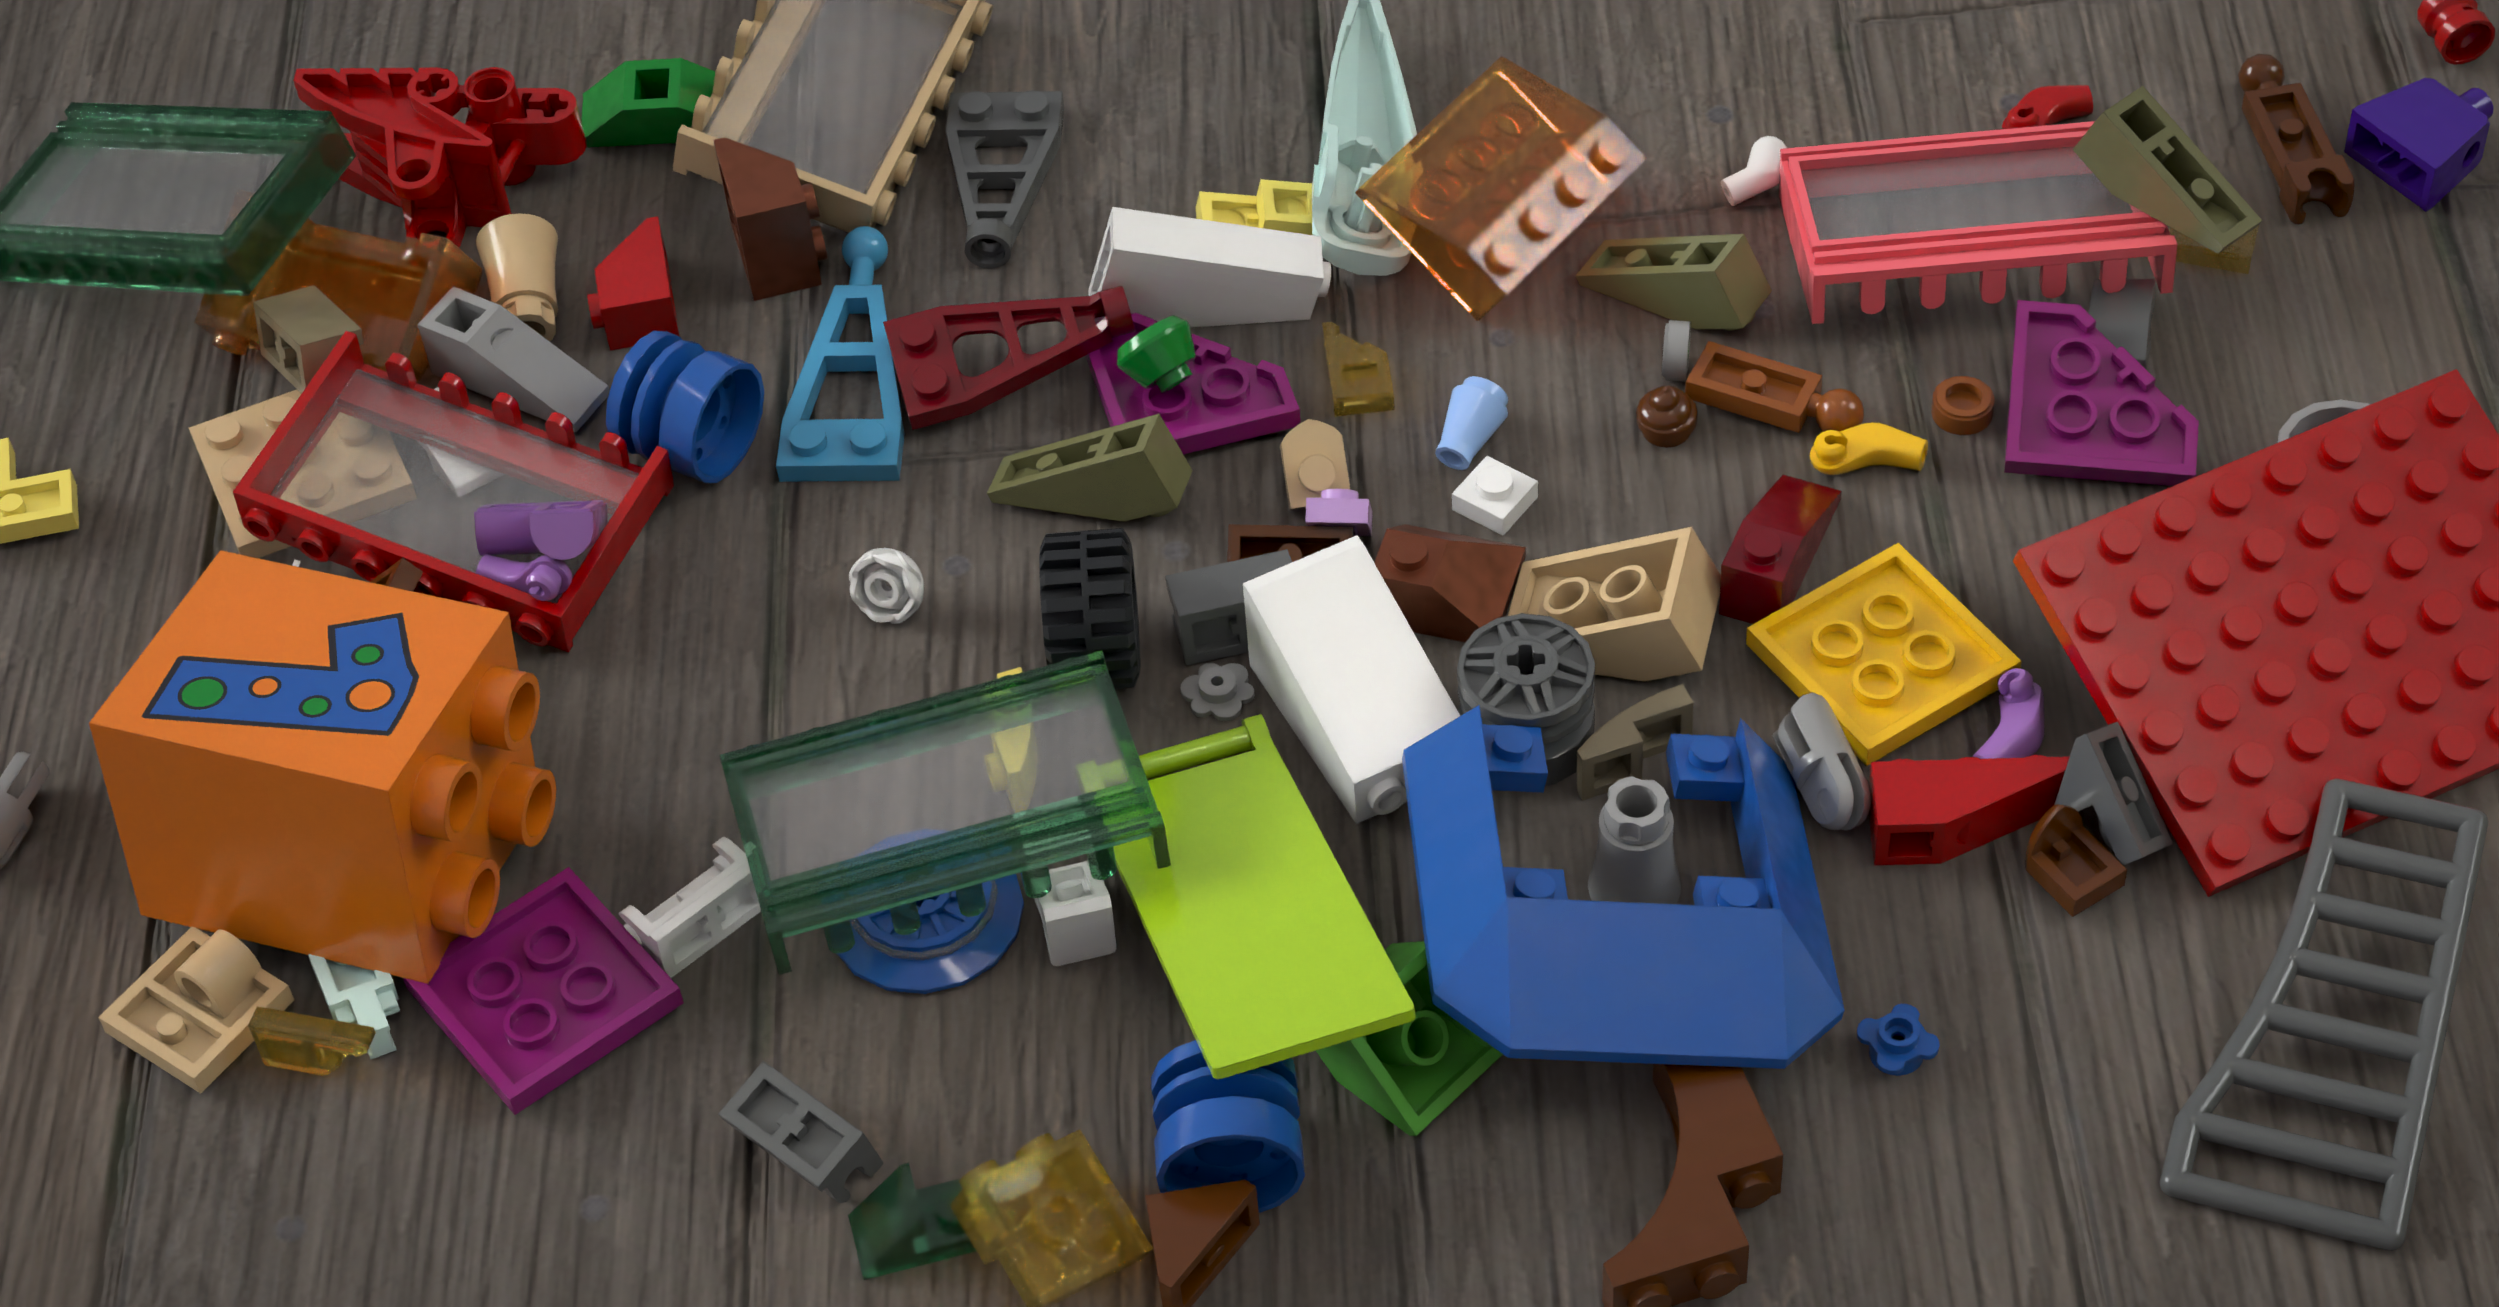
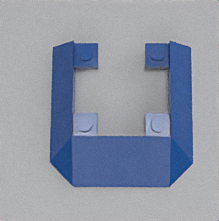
(1607, 981)

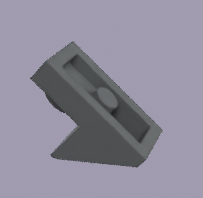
(2108, 777)

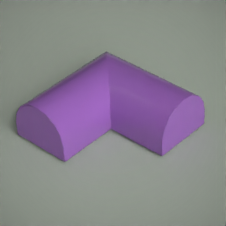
(544, 528)

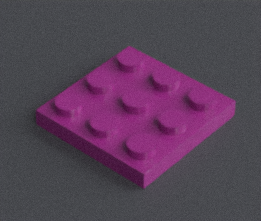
(545, 990)

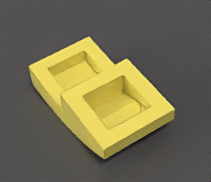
(1275, 207)

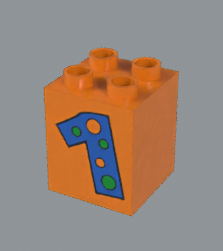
(324, 765)

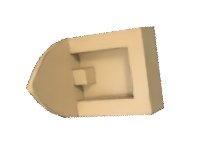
(1313, 461)

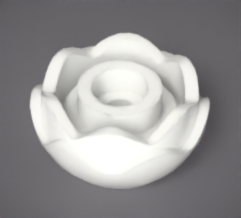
(872, 593)

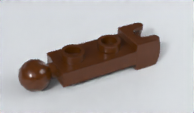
(2293, 140)

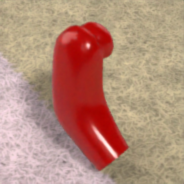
(2050, 105)

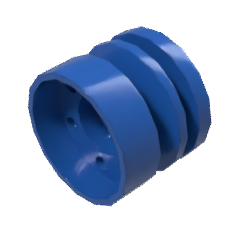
(688, 402)
(1227, 1126)

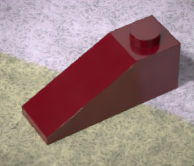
(1775, 548)

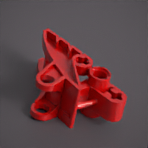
(429, 161)

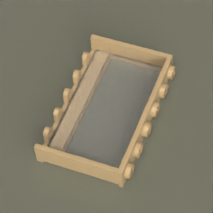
(837, 94)

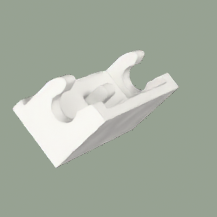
(698, 913)

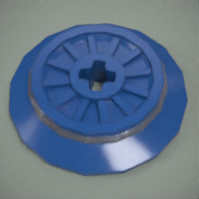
(945, 948)

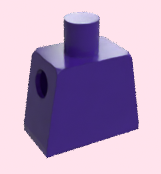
(2421, 138)

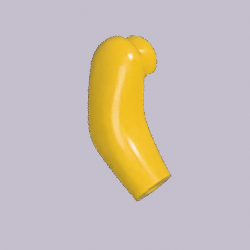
(1867, 446)

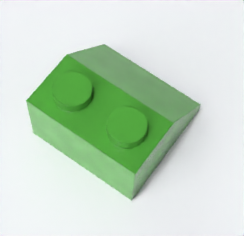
(1416, 1066)

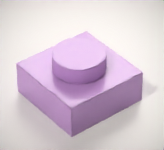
(1340, 509)

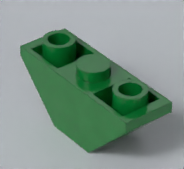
(644, 102)

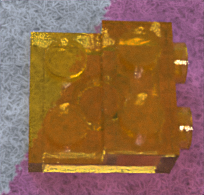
(1049, 1219)

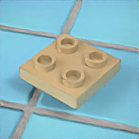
(195, 1006)

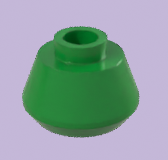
(1159, 354)

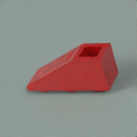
(1953, 806)

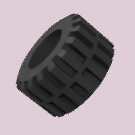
(1091, 600)

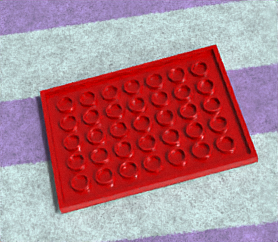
(2296, 625)

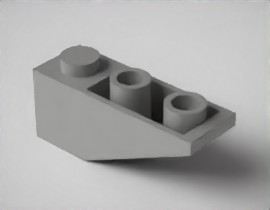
(505, 355)

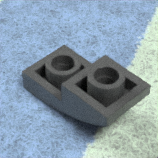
(2126, 315)

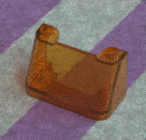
(370, 278)

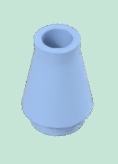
(1471, 419)

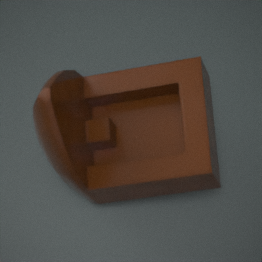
(2071, 861)

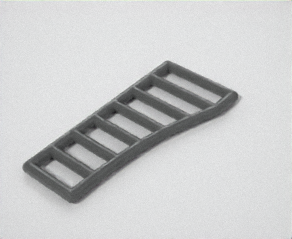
(2267, 1013)

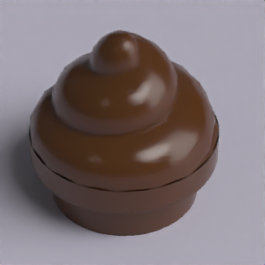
(1666, 416)

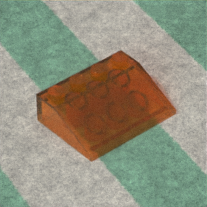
(1499, 182)

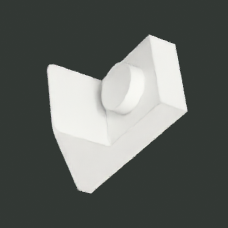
(1076, 916)

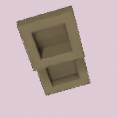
(1631, 736)

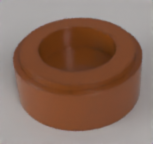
(1962, 405)

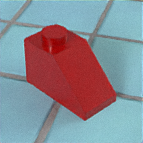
(634, 289)

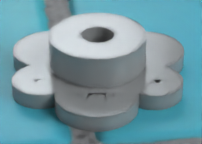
(1218, 691)

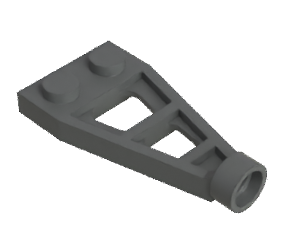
(1001, 121)

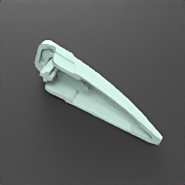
(1361, 131)

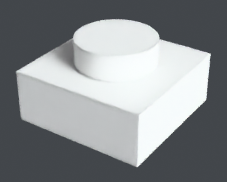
(1494, 495)

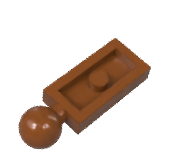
(1769, 391)

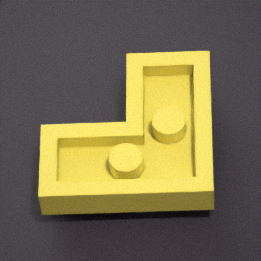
(34, 503)

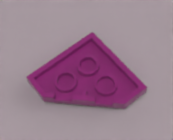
(2089, 406)
(1213, 407)

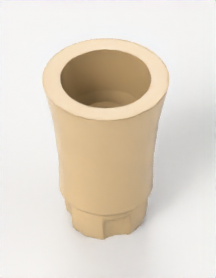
(520, 268)

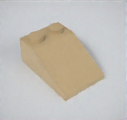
(1635, 601)

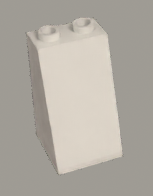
(1345, 672)

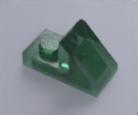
(907, 1226)

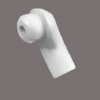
(1759, 175)

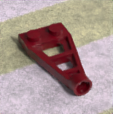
(927, 364)

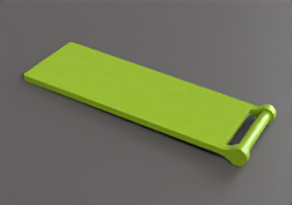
(1255, 909)

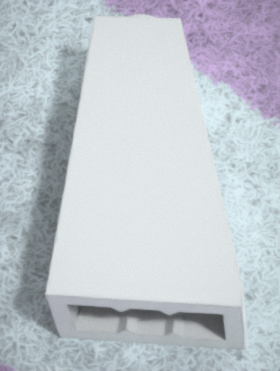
(1209, 269)

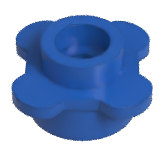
(1898, 1056)

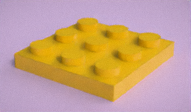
(1883, 651)

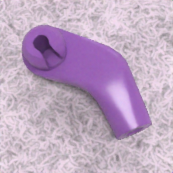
(540, 578)
(2021, 720)

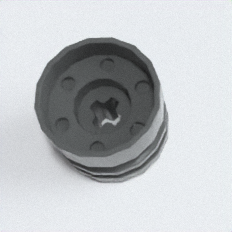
(1532, 675)

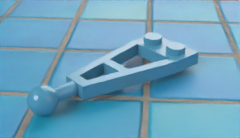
(846, 446)

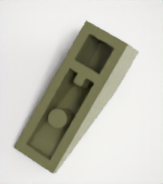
(2161, 172)
(1682, 278)
(1100, 474)

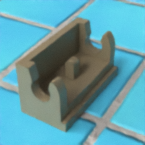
(300, 332)

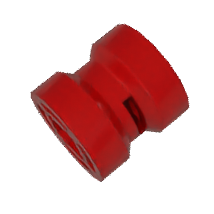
(2458, 29)

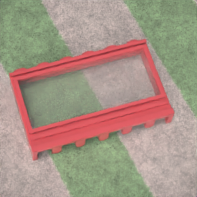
(1959, 208)

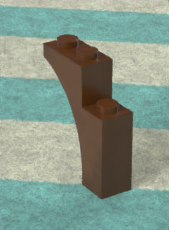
(1721, 1163)

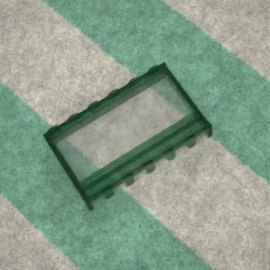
(167, 196)
(940, 801)

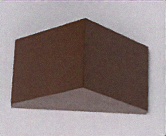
(1198, 1235)

